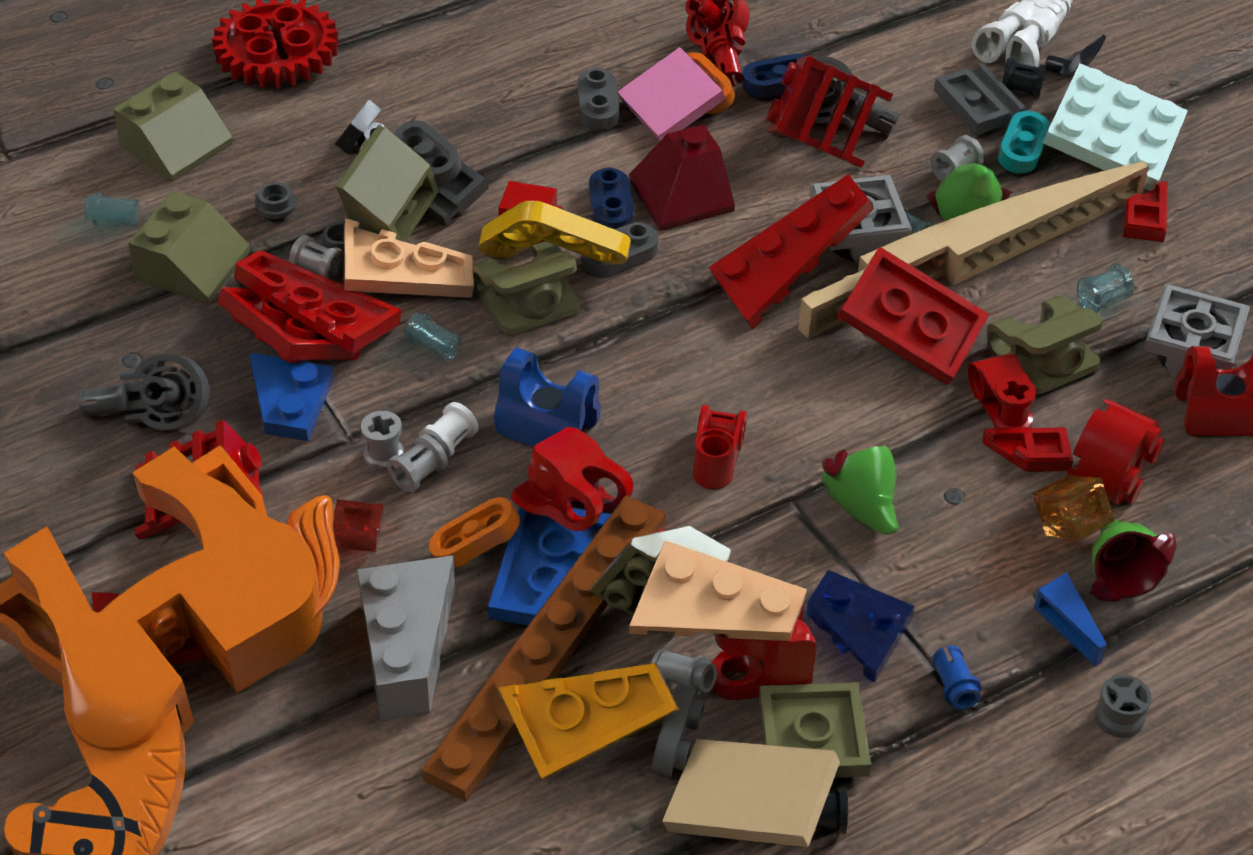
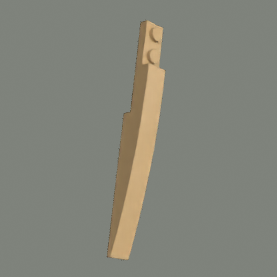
(987, 236)

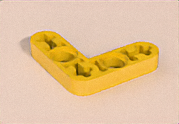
(539, 221)

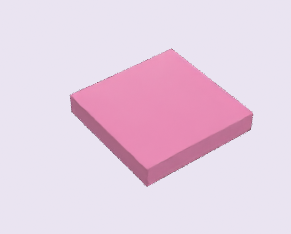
(671, 94)

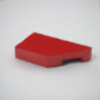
(1147, 215)
(1031, 447)

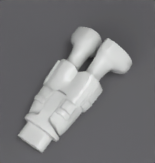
(1027, 25)

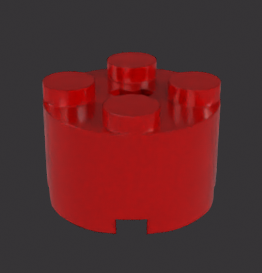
(1116, 449)

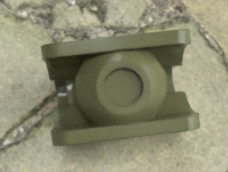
(528, 293)
(1052, 350)

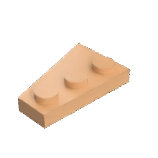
(396, 267)
(709, 595)

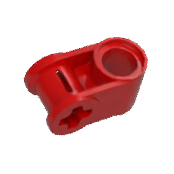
(1003, 390)
(717, 446)

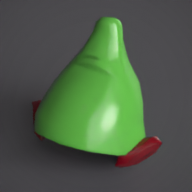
(966, 190)
(864, 486)
(1129, 560)

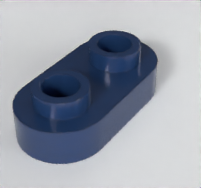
(764, 77)
(610, 198)

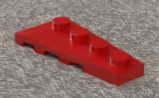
(777, 256)
(320, 303)

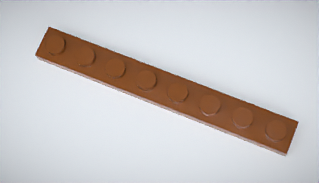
(537, 655)

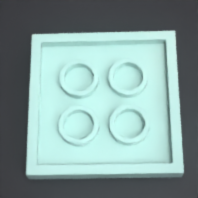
(1114, 124)

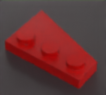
(279, 329)

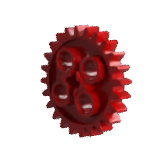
(250, 49)

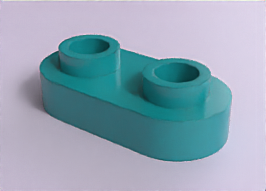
(1023, 142)

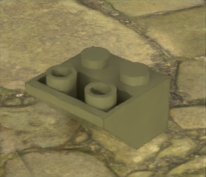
(387, 186)
(629, 572)

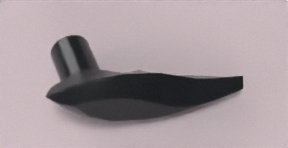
(1069, 66)

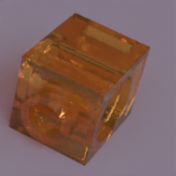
(1073, 507)

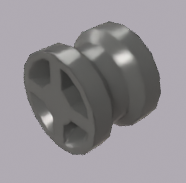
(1116, 694)

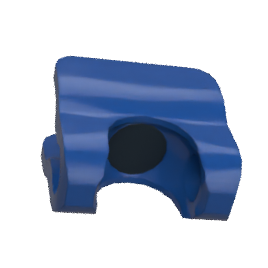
(535, 408)

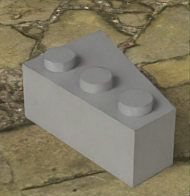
(405, 630)

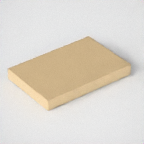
(752, 792)

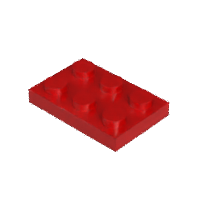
(913, 315)

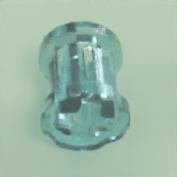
(1089, 284)

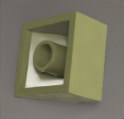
(171, 126)
(186, 248)

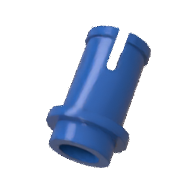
(960, 687)

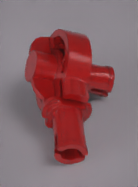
(725, 31)

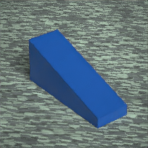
(1067, 613)

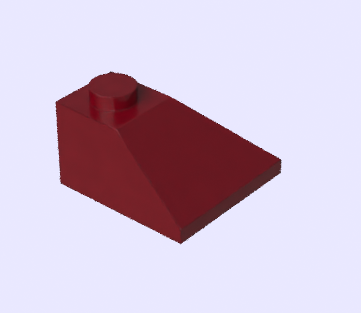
(683, 179)

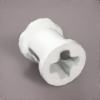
(452, 427)

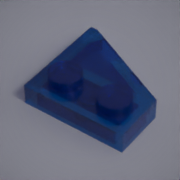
(860, 620)

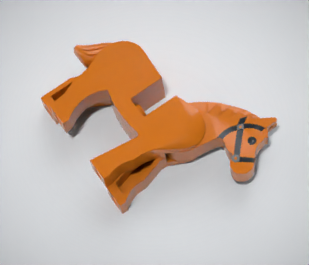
(243, 599)

